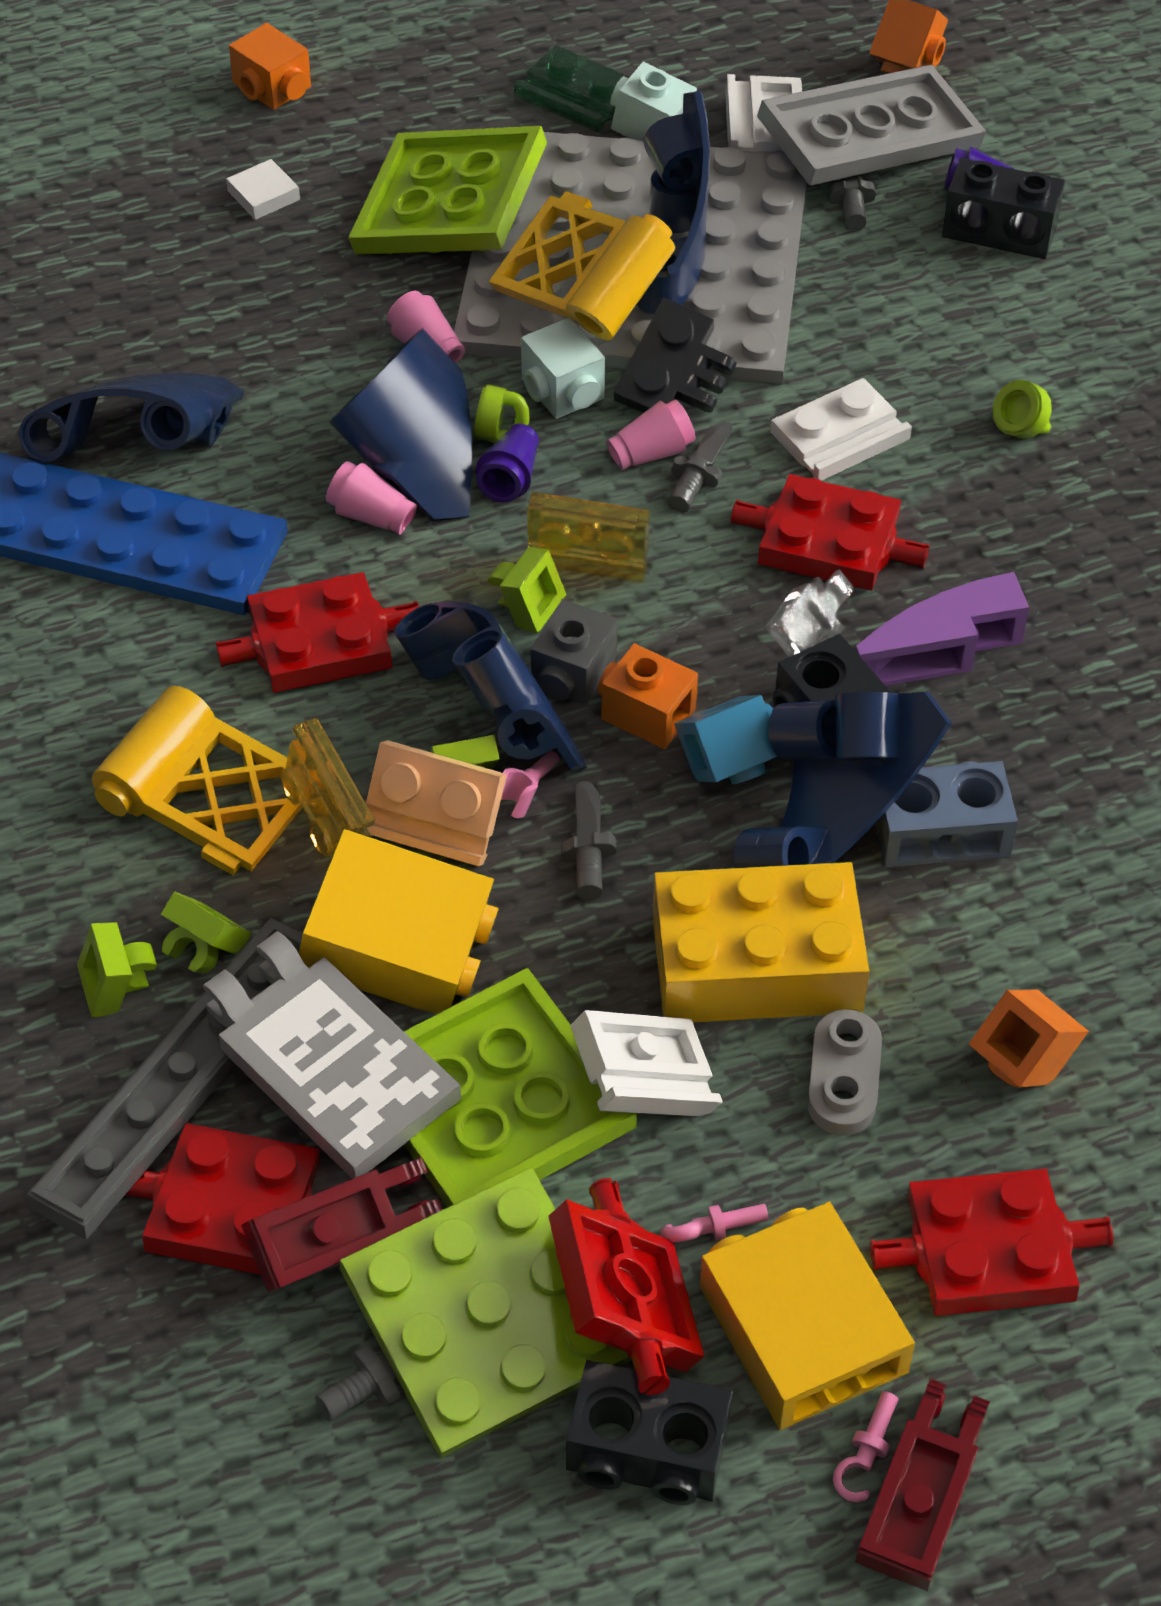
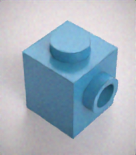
(728, 740)

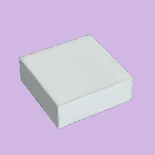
(263, 189)

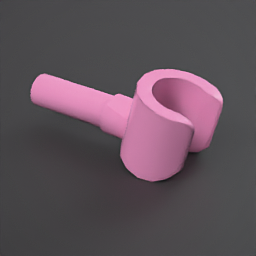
(522, 785)

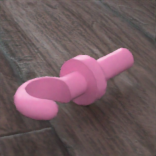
(715, 1223)
(869, 1444)

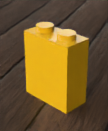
(399, 923)
(805, 1314)

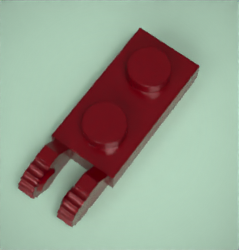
(332, 1225)
(921, 1492)

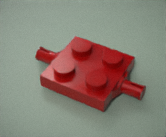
(830, 528)
(316, 632)
(217, 1186)
(991, 1242)
(625, 1286)

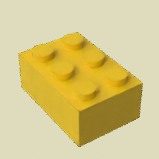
(759, 942)

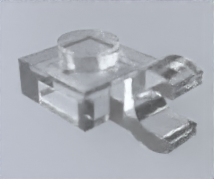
(809, 612)

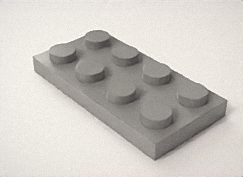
(870, 124)

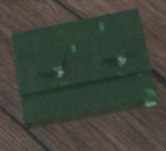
(571, 87)

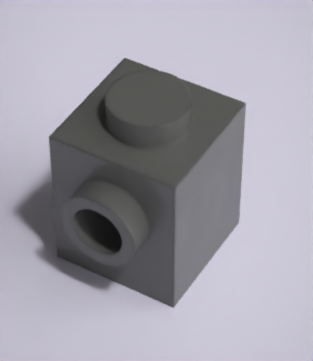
(573, 652)

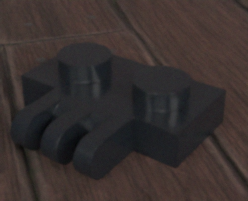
(674, 362)

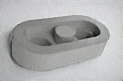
(845, 1067)

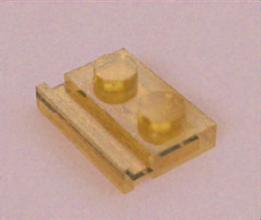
(590, 535)
(323, 788)

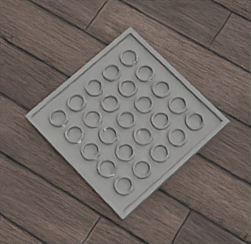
(746, 269)

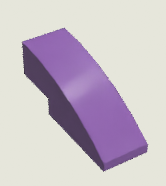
(946, 630)

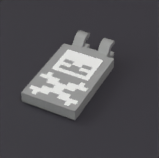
(329, 1058)

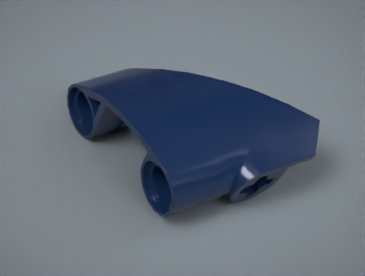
(679, 197)
(174, 413)
(416, 428)
(470, 639)
(847, 771)

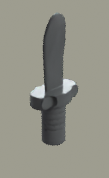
(853, 195)
(698, 468)
(590, 845)
(372, 1378)

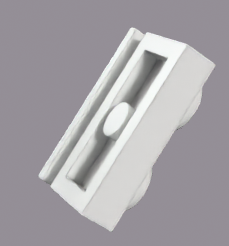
(742, 106)
(840, 429)
(645, 1063)

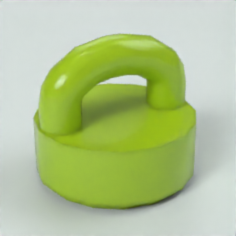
(1022, 409)
(491, 412)

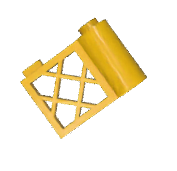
(607, 278)
(161, 760)

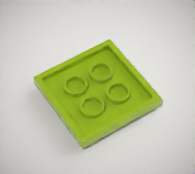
(448, 190)
(519, 1088)
(475, 1312)

